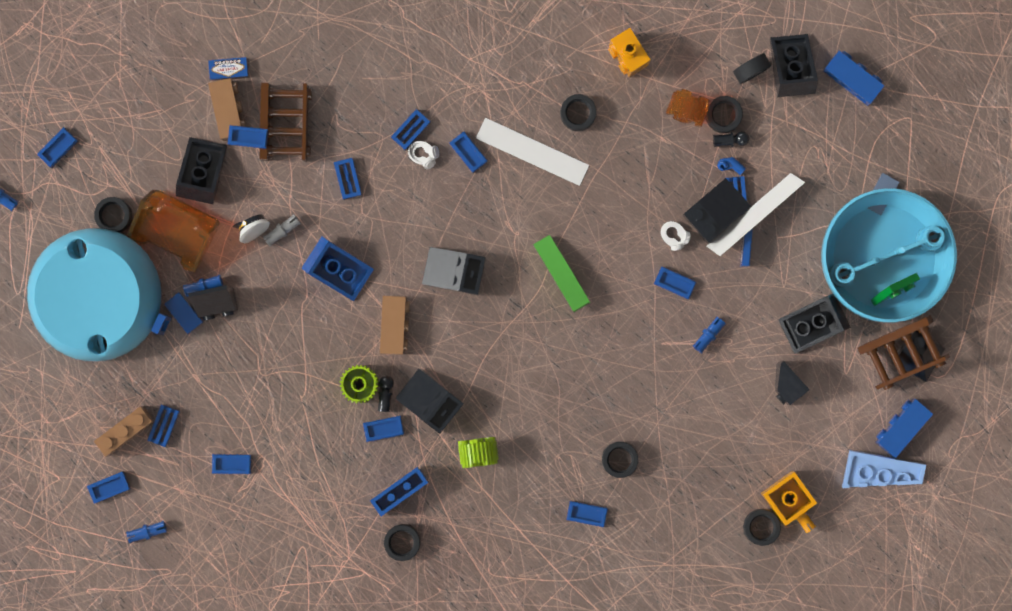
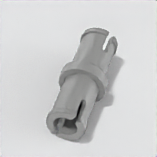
(281, 230)

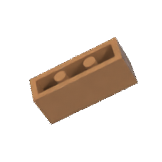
(226, 106)
(394, 325)
(124, 431)

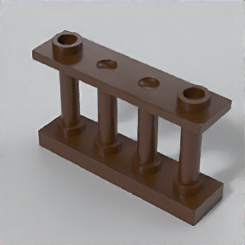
(268, 112)
(888, 341)

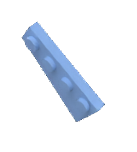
(877, 470)

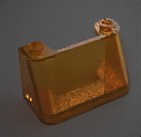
(174, 228)

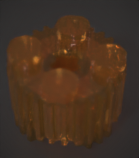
(687, 107)

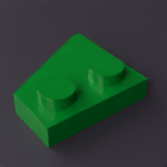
(895, 289)

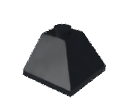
(924, 353)
(788, 384)

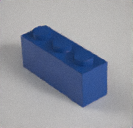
(854, 77)
(903, 427)
(399, 491)

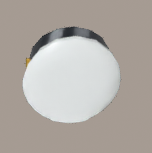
(252, 228)

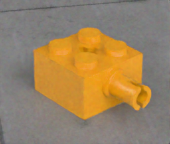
(628, 52)
(801, 501)

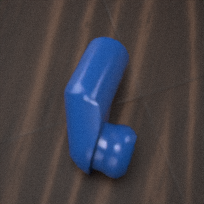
(730, 163)

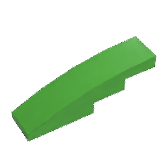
(561, 273)

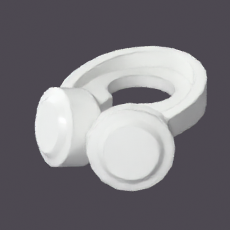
(428, 162)
(684, 235)

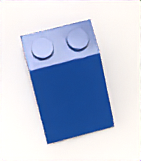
(337, 268)

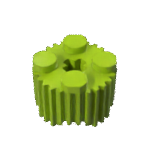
(368, 378)
(478, 452)

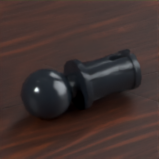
(740, 139)
(385, 383)

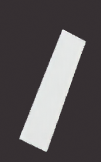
(532, 151)
(755, 214)

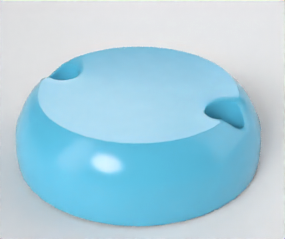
(886, 250)
(94, 295)

